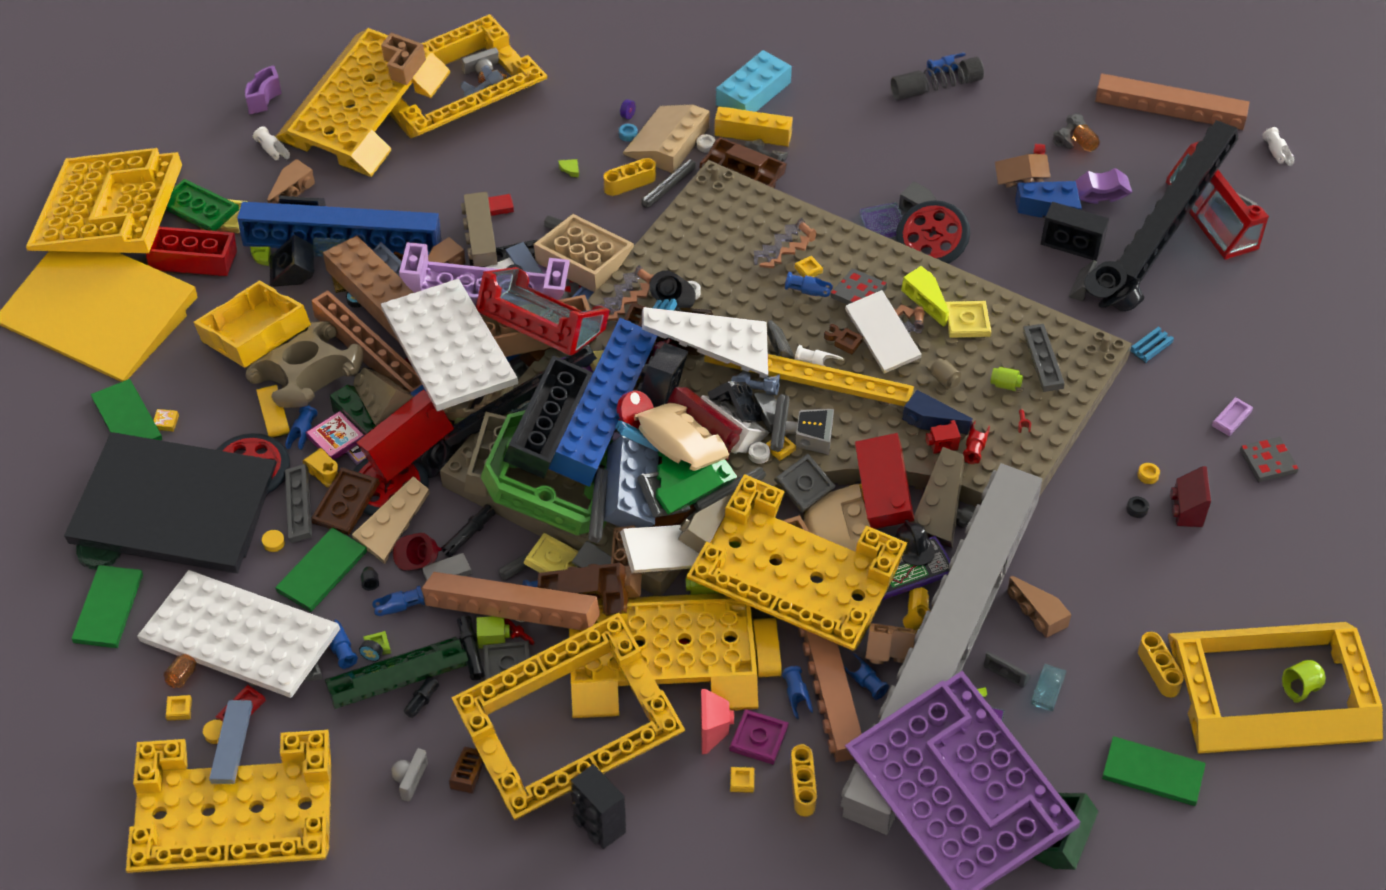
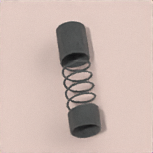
(915, 82)

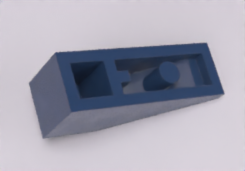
(928, 412)

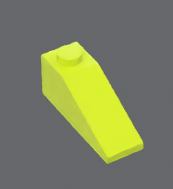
(925, 292)

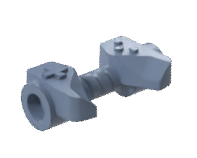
(491, 77)
(770, 384)

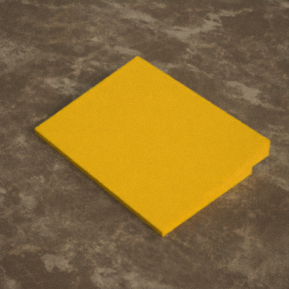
(107, 203)
(98, 309)

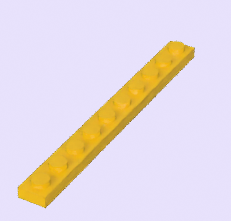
(833, 379)

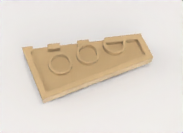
(391, 520)

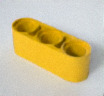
(629, 176)
(273, 415)
(766, 647)
(1164, 673)
(807, 789)

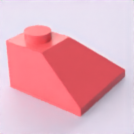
(714, 719)

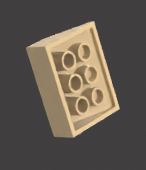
(669, 135)
(591, 251)

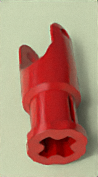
(975, 444)

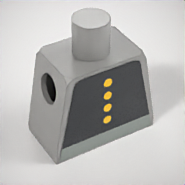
(812, 430)

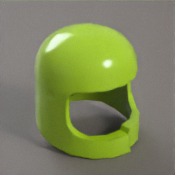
(1309, 673)

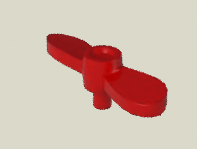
(518, 631)

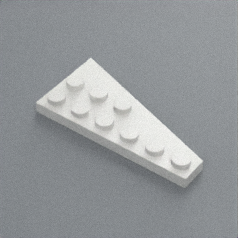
(718, 337)

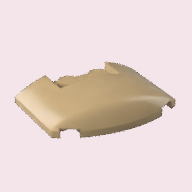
(680, 436)
(838, 517)

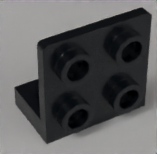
(741, 396)

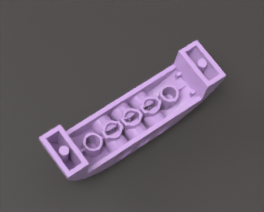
(422, 274)

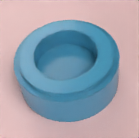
(627, 132)

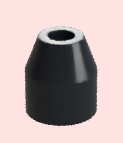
(369, 579)

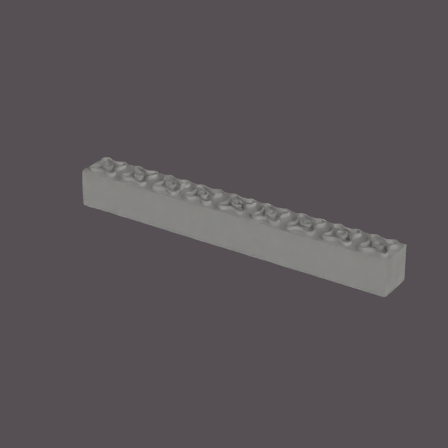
(955, 617)

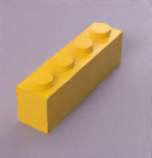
(753, 126)

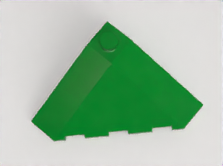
(684, 486)

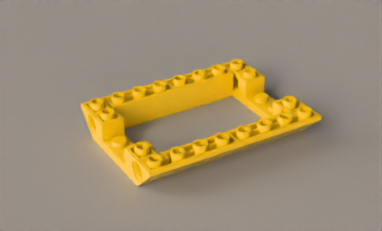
(457, 44)
(543, 668)
(1214, 733)

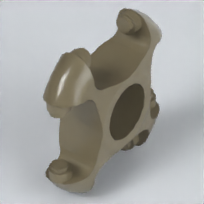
(305, 365)

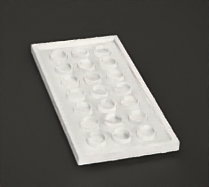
(449, 344)
(239, 633)

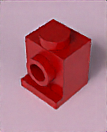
(943, 436)

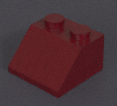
(1191, 498)

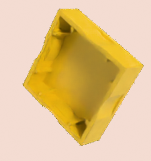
(252, 323)

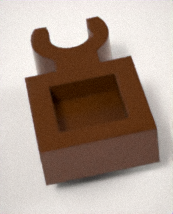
(845, 340)

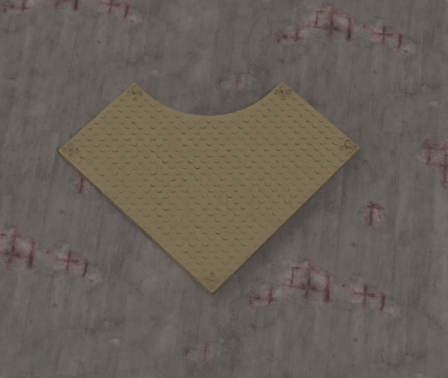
(712, 240)

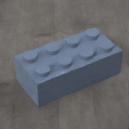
(624, 497)

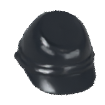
(436, 457)

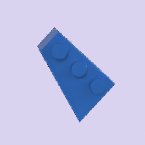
(1036, 197)

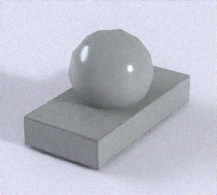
(479, 60)
(409, 773)

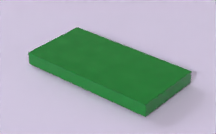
(200, 206)
(125, 411)
(321, 569)
(107, 606)
(1154, 771)

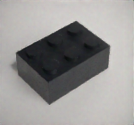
(1074, 231)
(663, 373)
(598, 806)

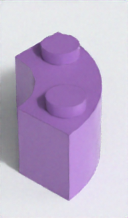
(262, 90)
(1103, 186)

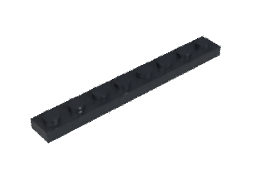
(510, 400)

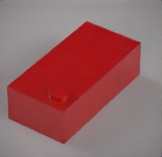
(192, 251)
(404, 436)
(884, 481)

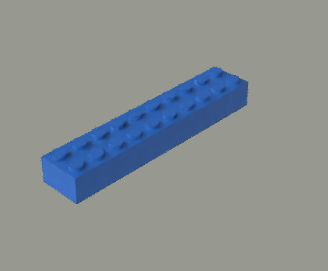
(276, 223)
(596, 413)

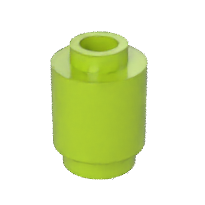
(1006, 378)

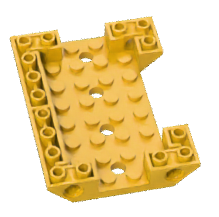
(347, 85)
(787, 588)
(660, 625)
(232, 832)

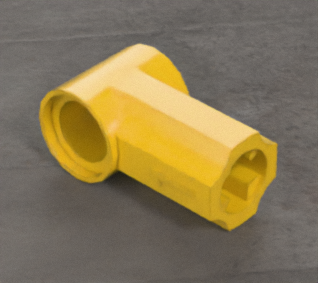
(917, 608)

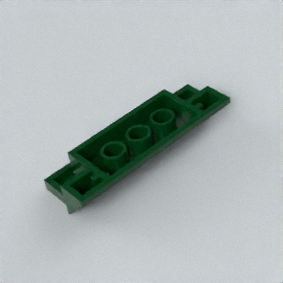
(396, 672)

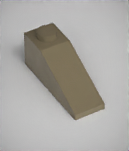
(703, 525)

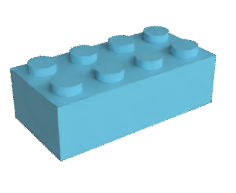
(754, 83)

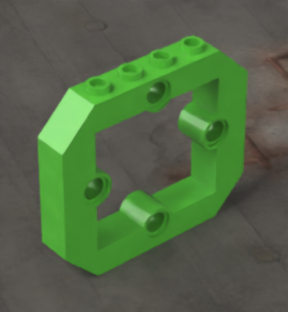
(535, 502)

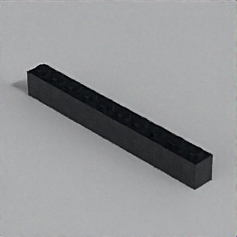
(1178, 200)

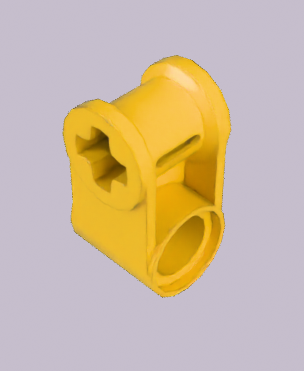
(322, 467)

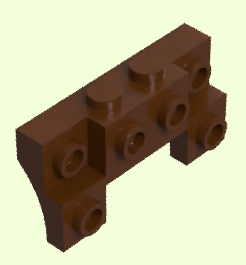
(745, 161)
(597, 580)

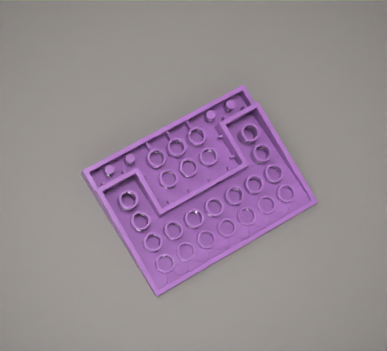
(962, 785)

